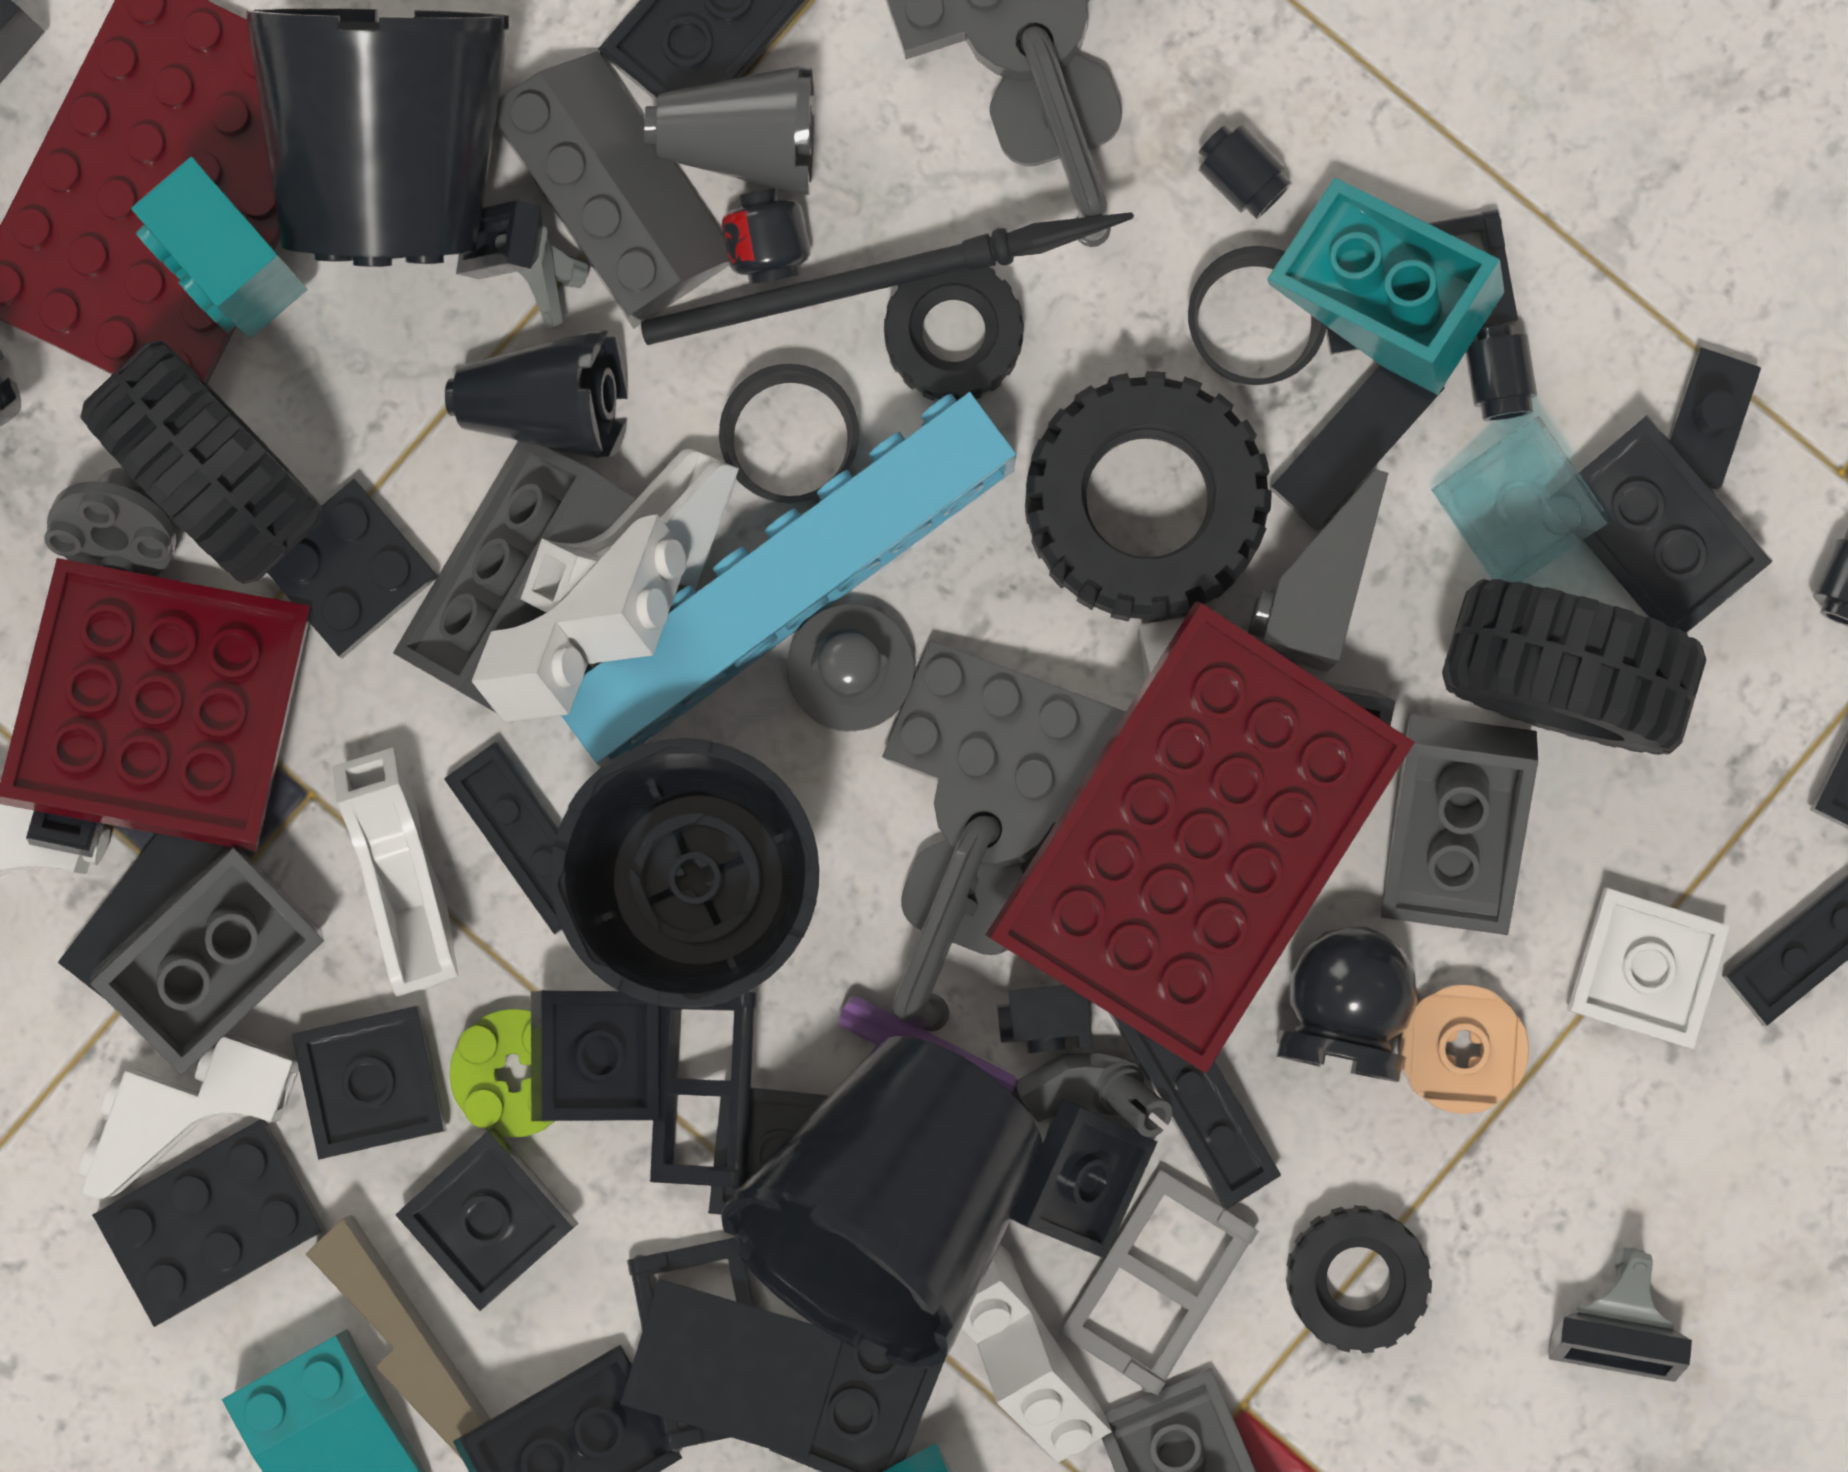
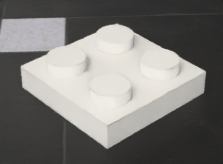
(1648, 968)

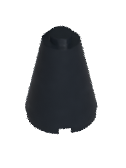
(546, 395)

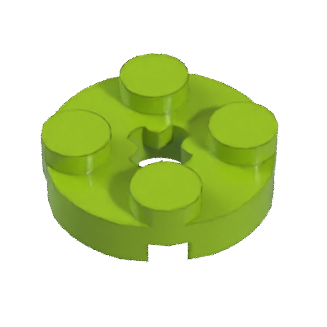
(475, 1079)

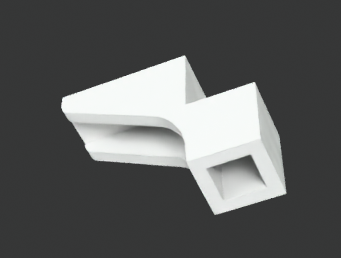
(686, 497)
(604, 618)
(396, 871)
(154, 1115)
(1029, 1368)

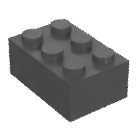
(206, 957)

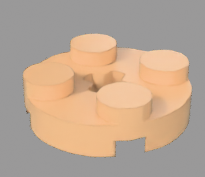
(1486, 1077)

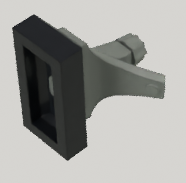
(516, 241)
(1624, 1328)

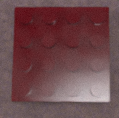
(155, 705)

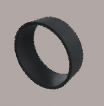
(1239, 258)
(770, 377)

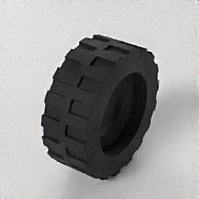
(976, 374)
(1369, 1327)

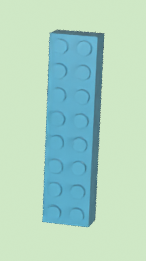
(794, 574)

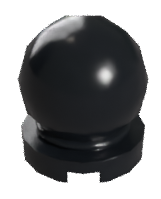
(1351, 1001)

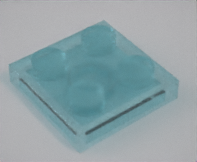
(1521, 503)

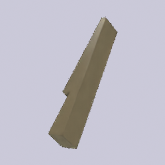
(418, 1362)

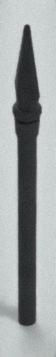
(971, 254)

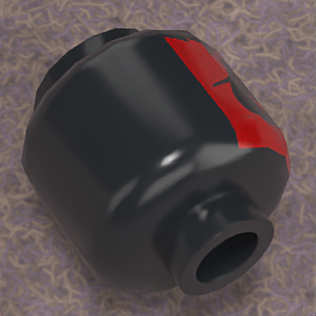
(766, 237)

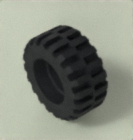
(1164, 412)
(201, 462)
(1574, 666)

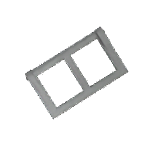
(1154, 1379)

